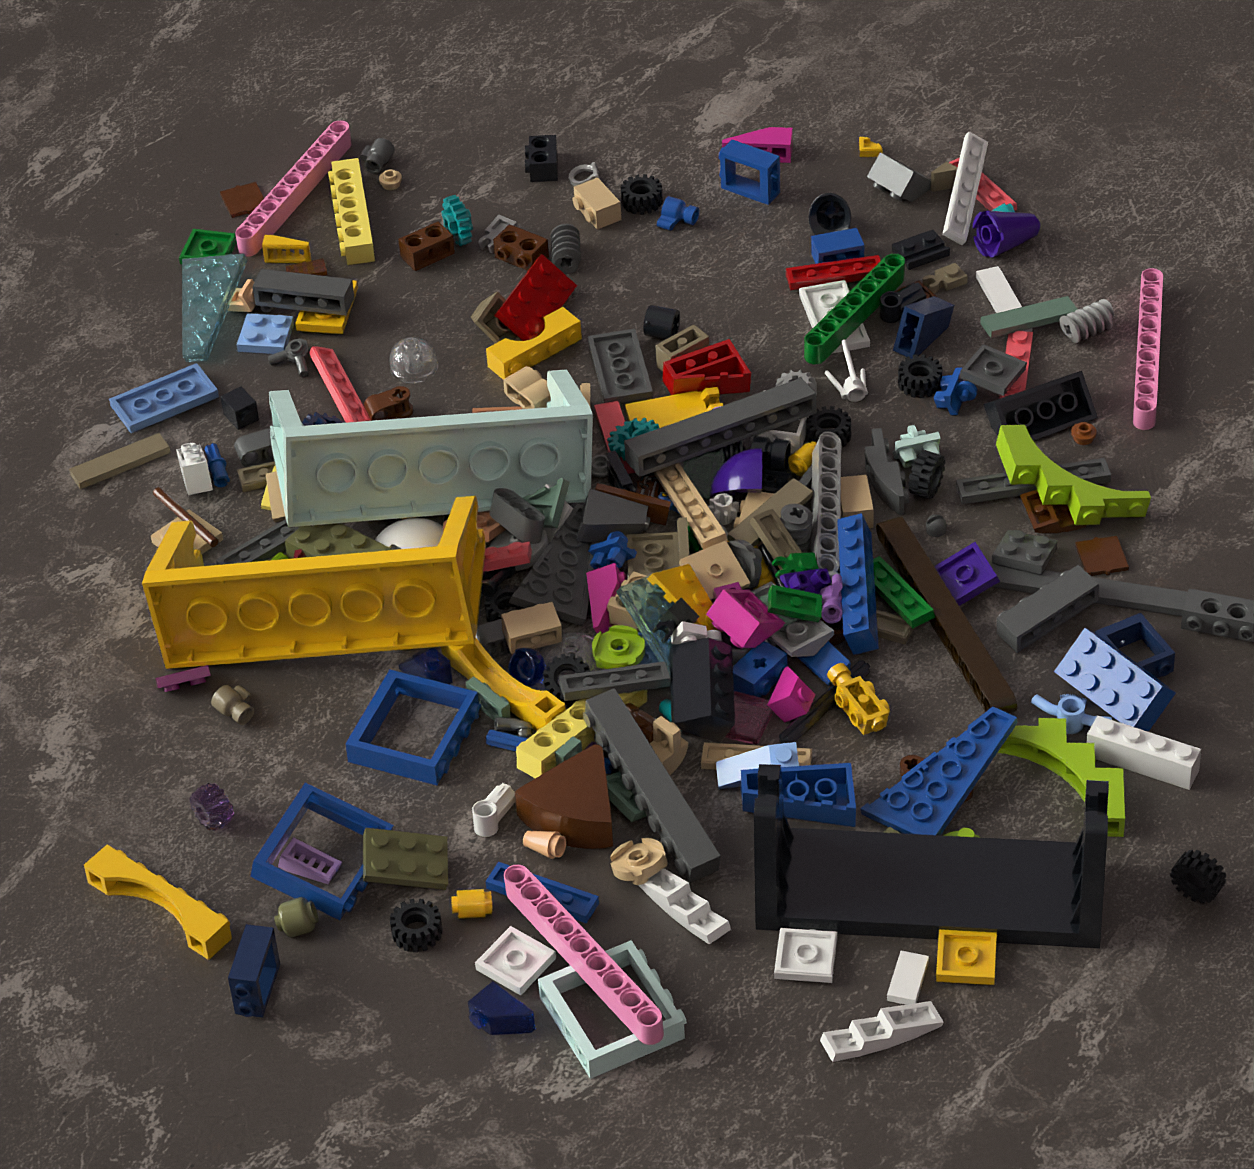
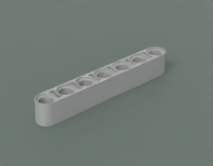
(826, 501)

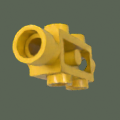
(858, 700)

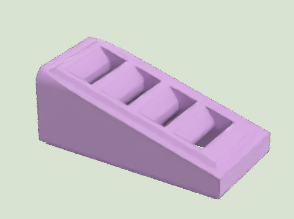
(304, 851)

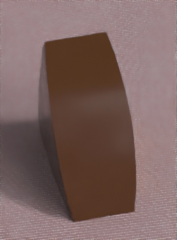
(570, 801)

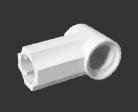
(492, 809)

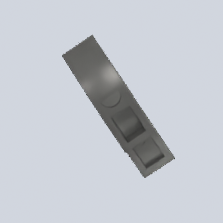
(885, 474)

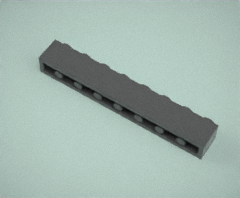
(720, 427)
(651, 785)

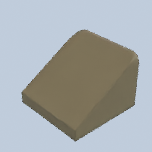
(943, 177)

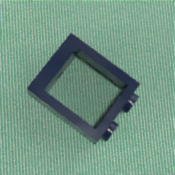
(1138, 628)
(254, 971)

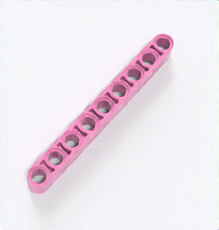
(293, 188)
(1148, 349)
(584, 955)

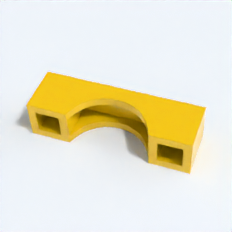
(511, 356)

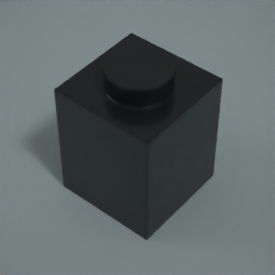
(239, 408)

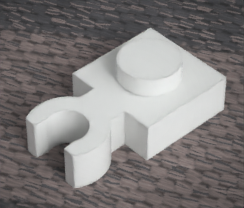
(690, 632)

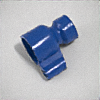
(675, 211)

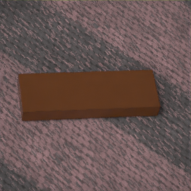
(657, 508)

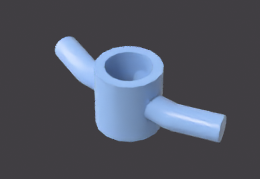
(1070, 708)

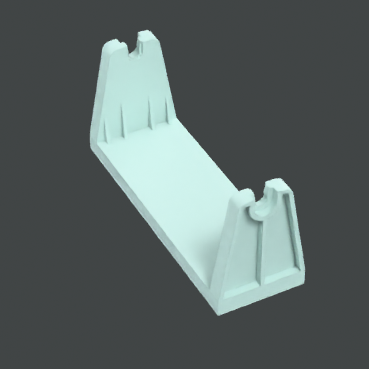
(428, 461)

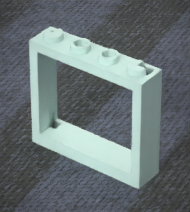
(626, 1049)

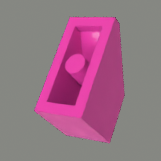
(791, 696)

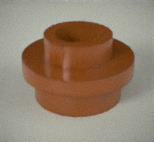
(1083, 433)

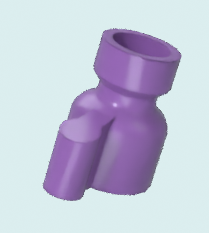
(832, 600)

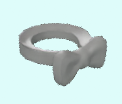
(591, 168)

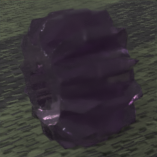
(211, 806)

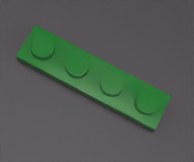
(900, 595)

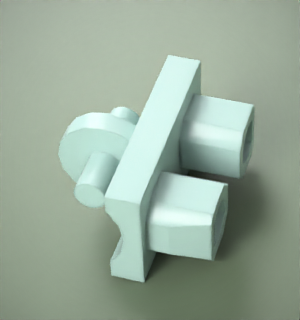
(913, 443)

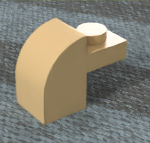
(668, 744)

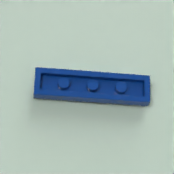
(577, 902)

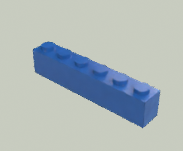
(857, 584)

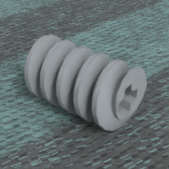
(1088, 320)

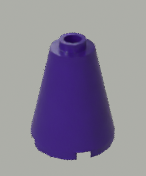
(1003, 231)

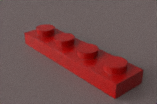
(828, 272)

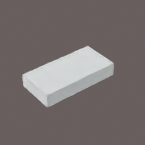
(907, 978)

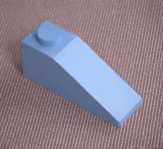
(778, 754)

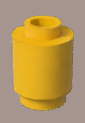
(801, 459)
(472, 903)

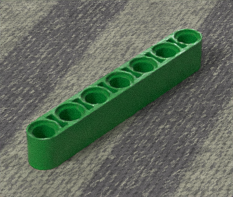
(853, 309)

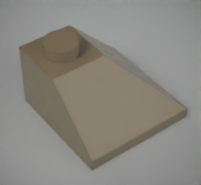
(488, 323)

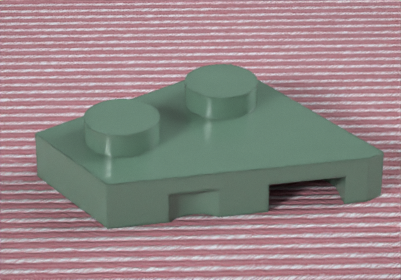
(550, 502)

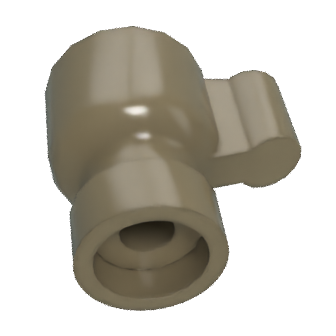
(233, 703)

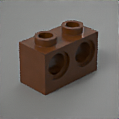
(426, 246)
(519, 247)

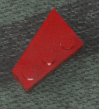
(708, 368)

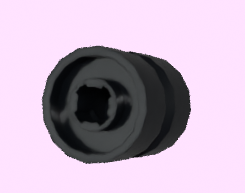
(779, 452)

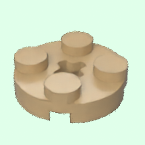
(638, 860)

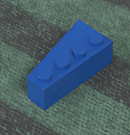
(810, 793)

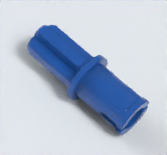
(216, 465)

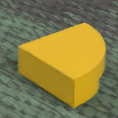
(868, 148)

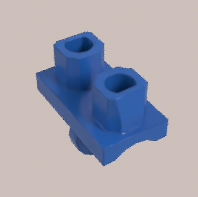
(954, 392)
(611, 551)

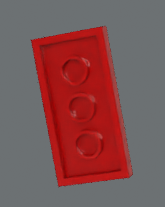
(535, 296)

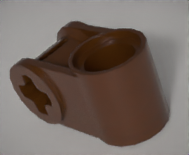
(389, 405)

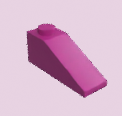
(770, 139)
(601, 587)

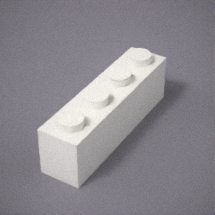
(1144, 752)

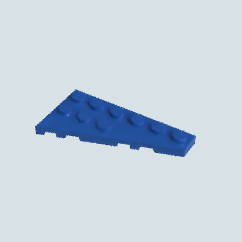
(942, 781)

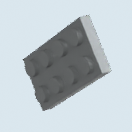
(620, 366)

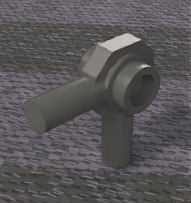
(295, 351)

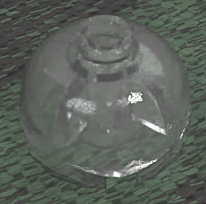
(413, 360)

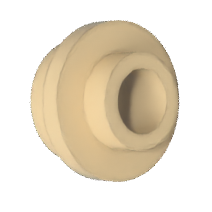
(390, 179)

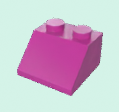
(743, 618)

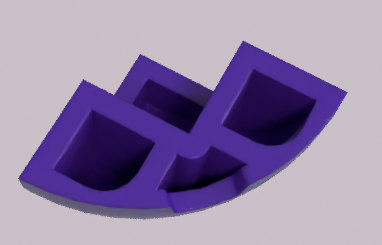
(739, 474)

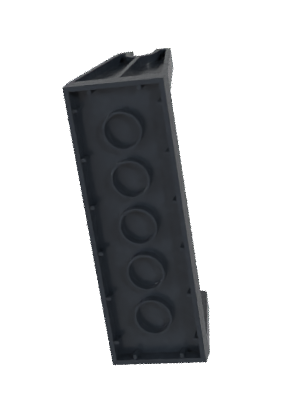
(928, 882)

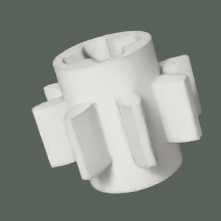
(724, 508)

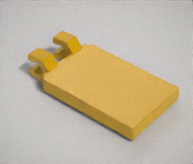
(674, 407)

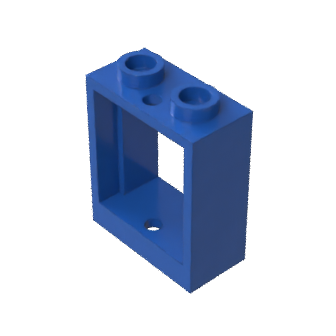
(766, 162)

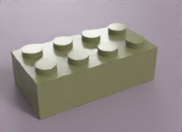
(330, 540)

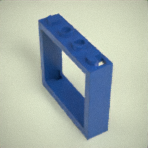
(403, 764)
(333, 809)

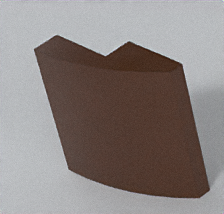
(1048, 517)

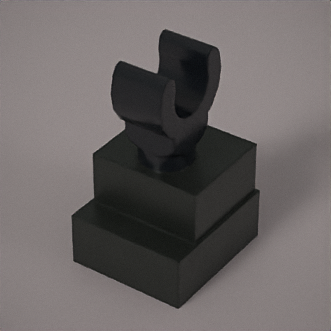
(674, 616)

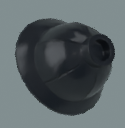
(829, 214)

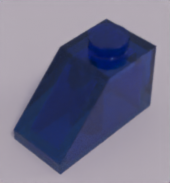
(428, 665)
(500, 1012)

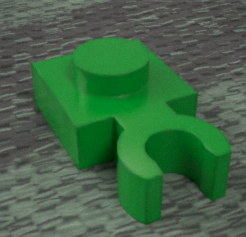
(795, 563)

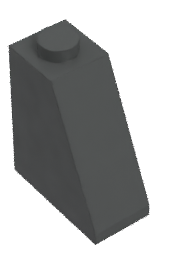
(609, 513)

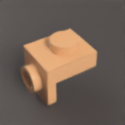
(243, 298)

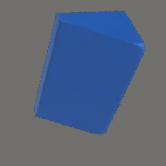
(824, 661)

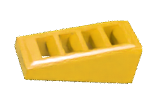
(273, 252)

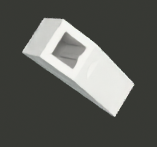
(194, 468)

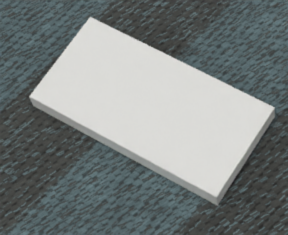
(821, 299)

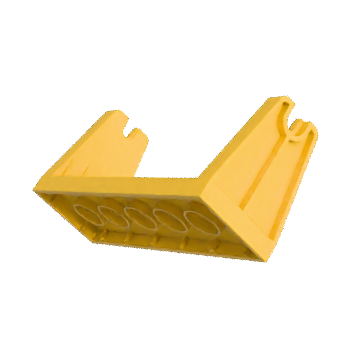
(318, 601)

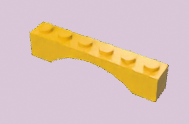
(526, 703)
(118, 875)

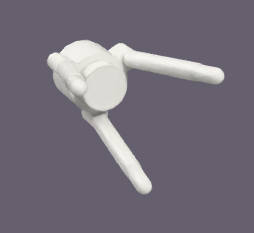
(854, 388)

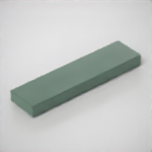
(1027, 316)

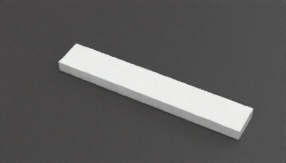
(965, 188)

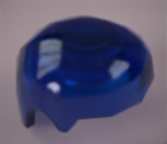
(527, 666)

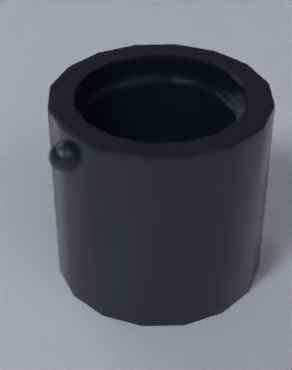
(661, 322)

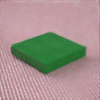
(208, 243)

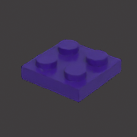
(967, 573)

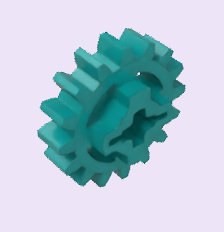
(457, 220)
(628, 431)

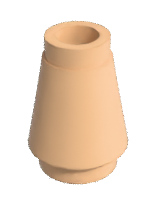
(546, 843)

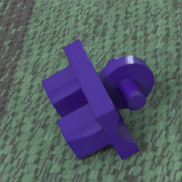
(807, 581)

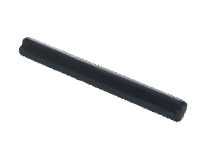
(819, 708)

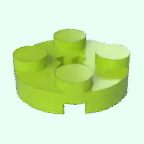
(619, 635)

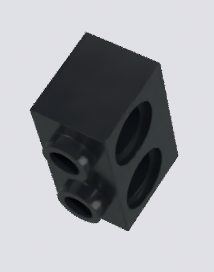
(542, 158)

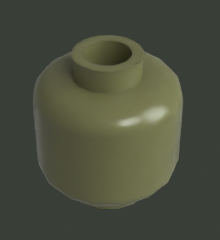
(296, 917)

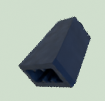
(922, 325)

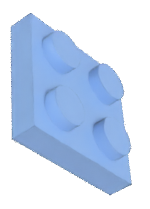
(265, 333)

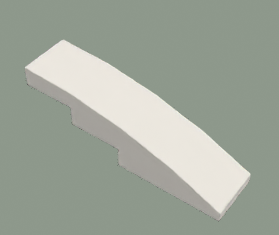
(684, 906)
(888, 1029)

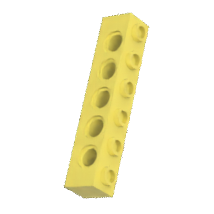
(351, 211)
(538, 752)

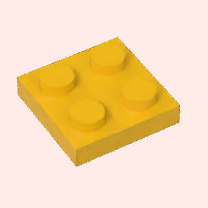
(966, 957)

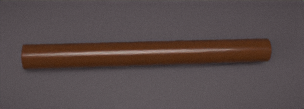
(181, 513)

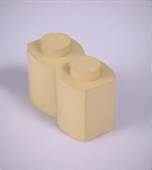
(527, 389)

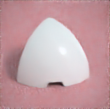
(411, 534)

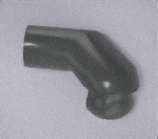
(514, 725)

